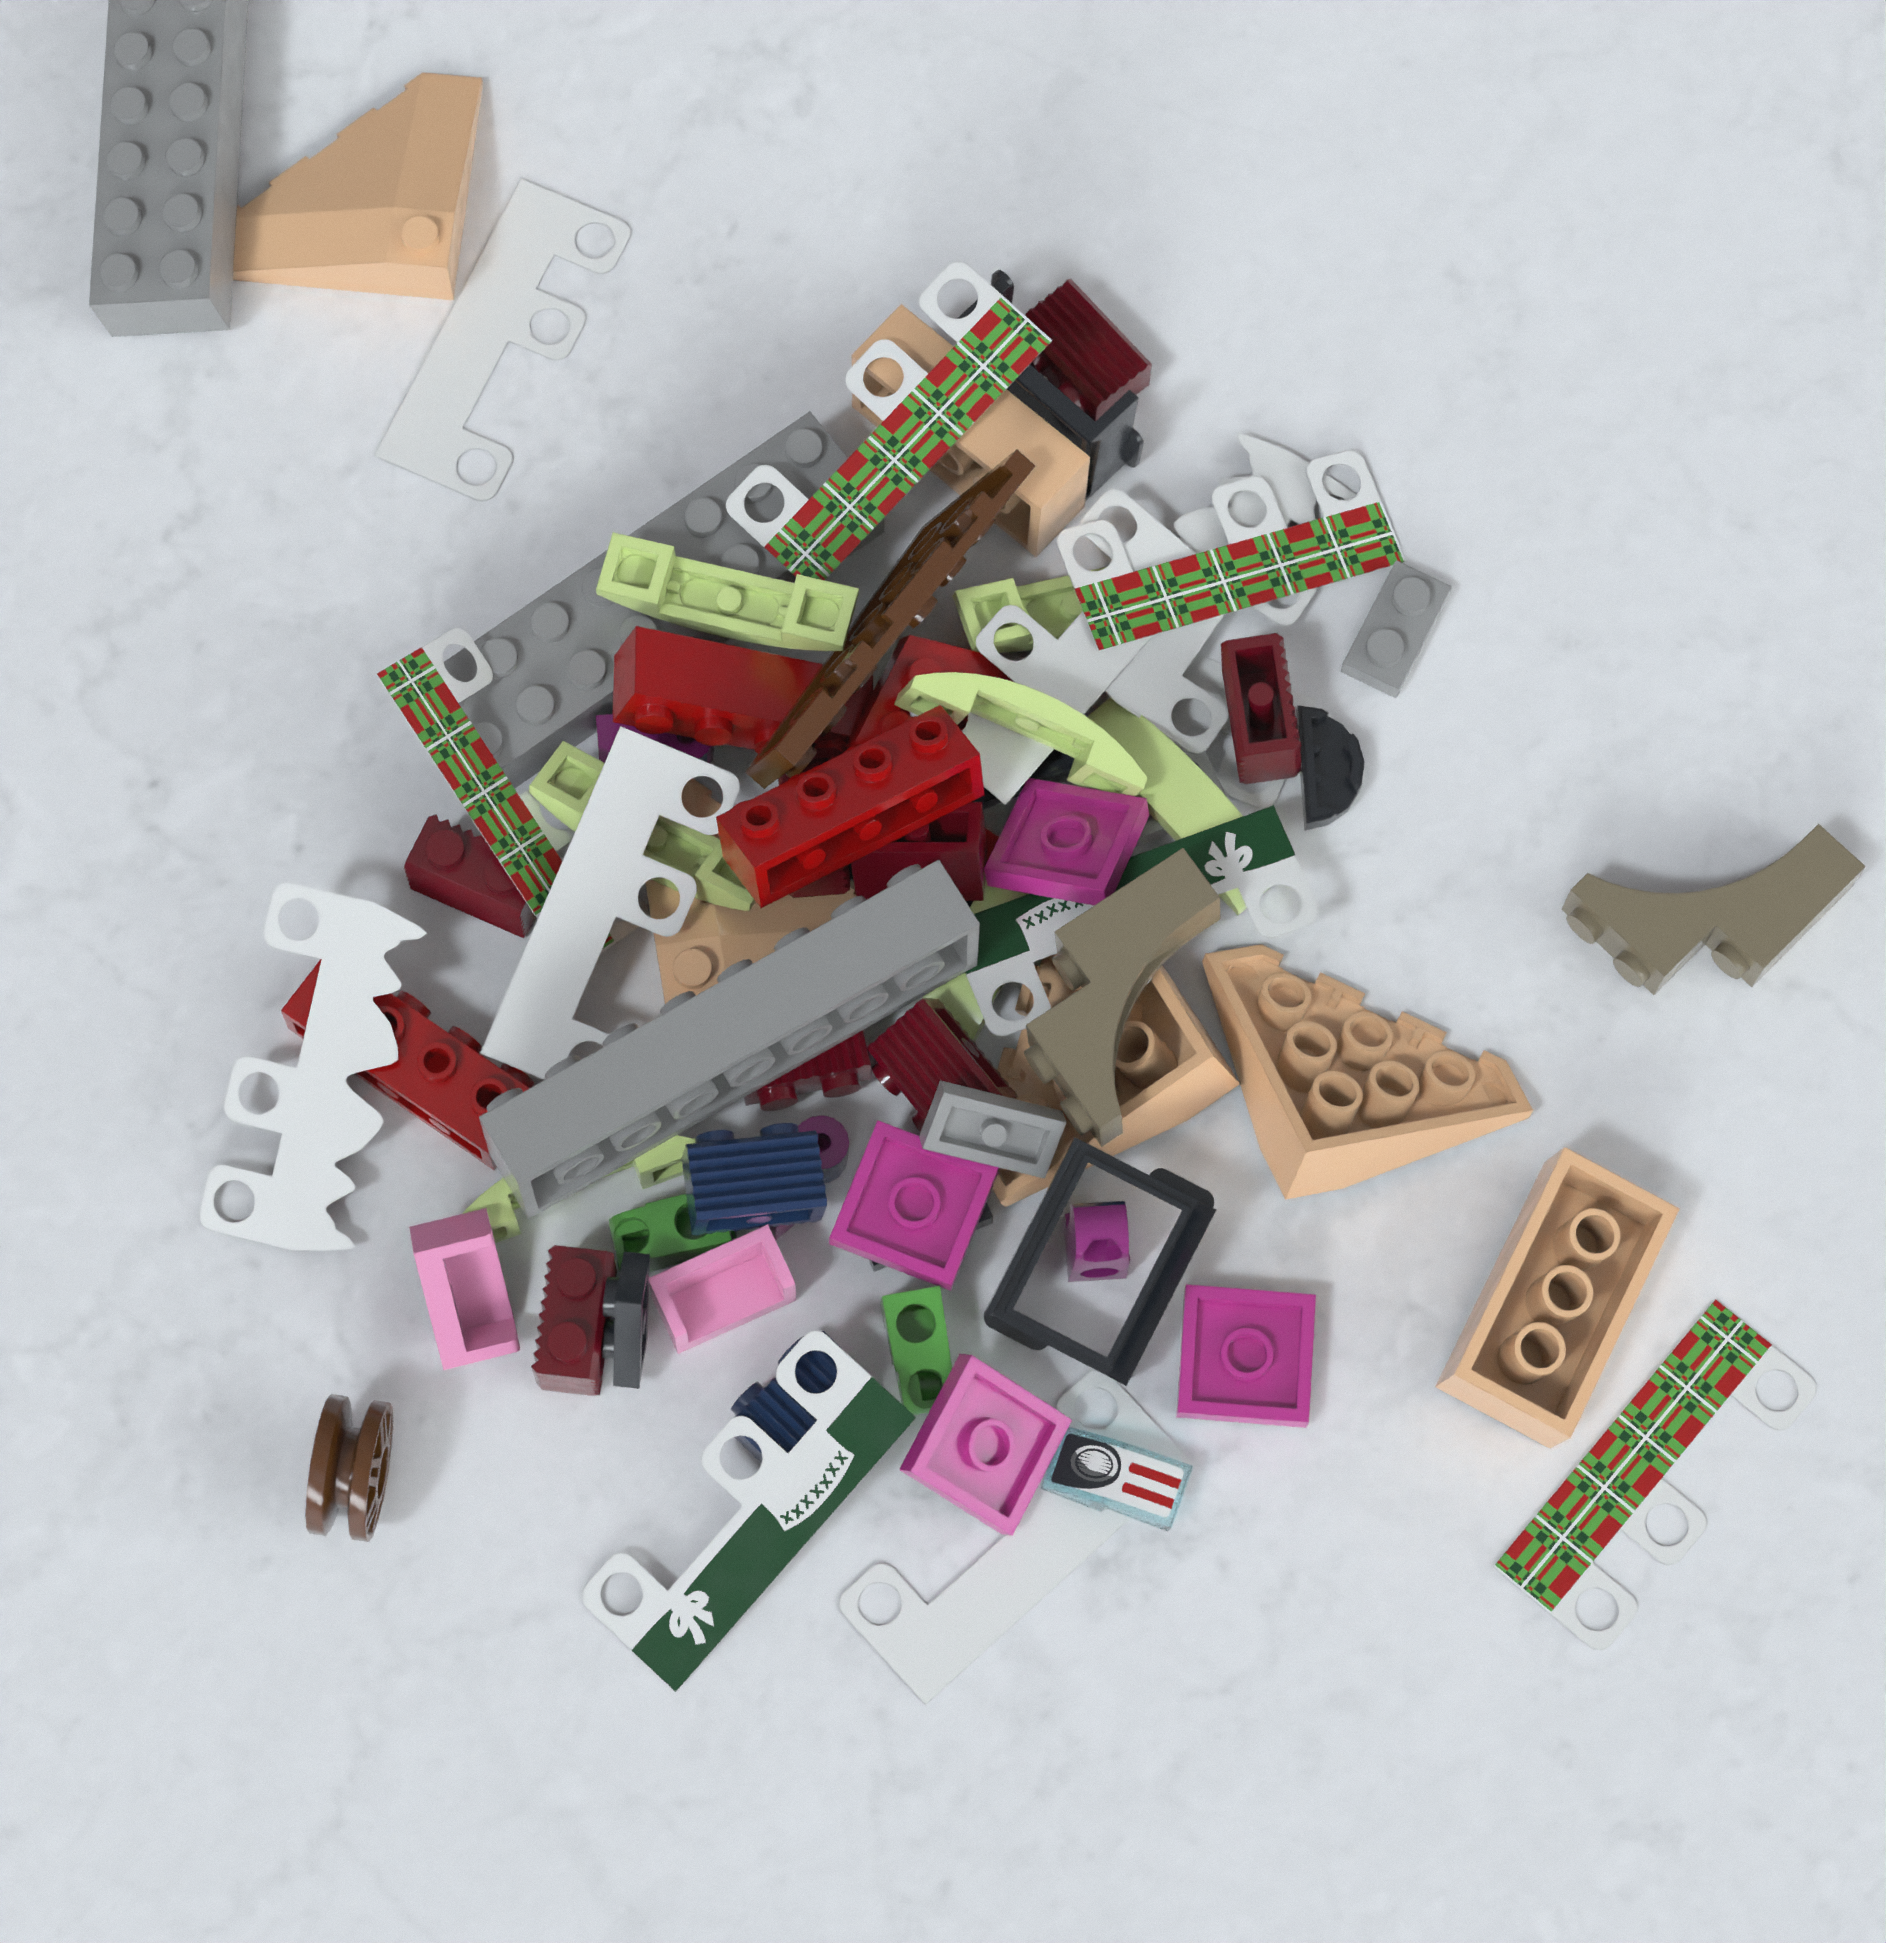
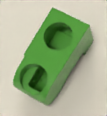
(663, 1232)
(917, 1345)

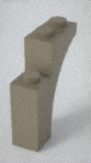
(1742, 923)
(1112, 957)

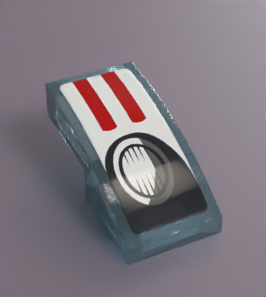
(1117, 1477)

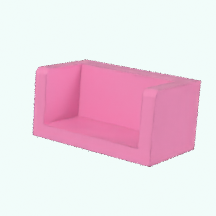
(464, 1289)
(722, 1289)

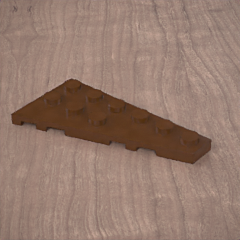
(899, 601)

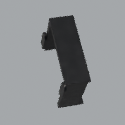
(1107, 441)
(1158, 1288)

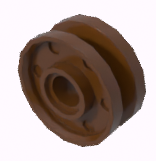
(349, 1467)

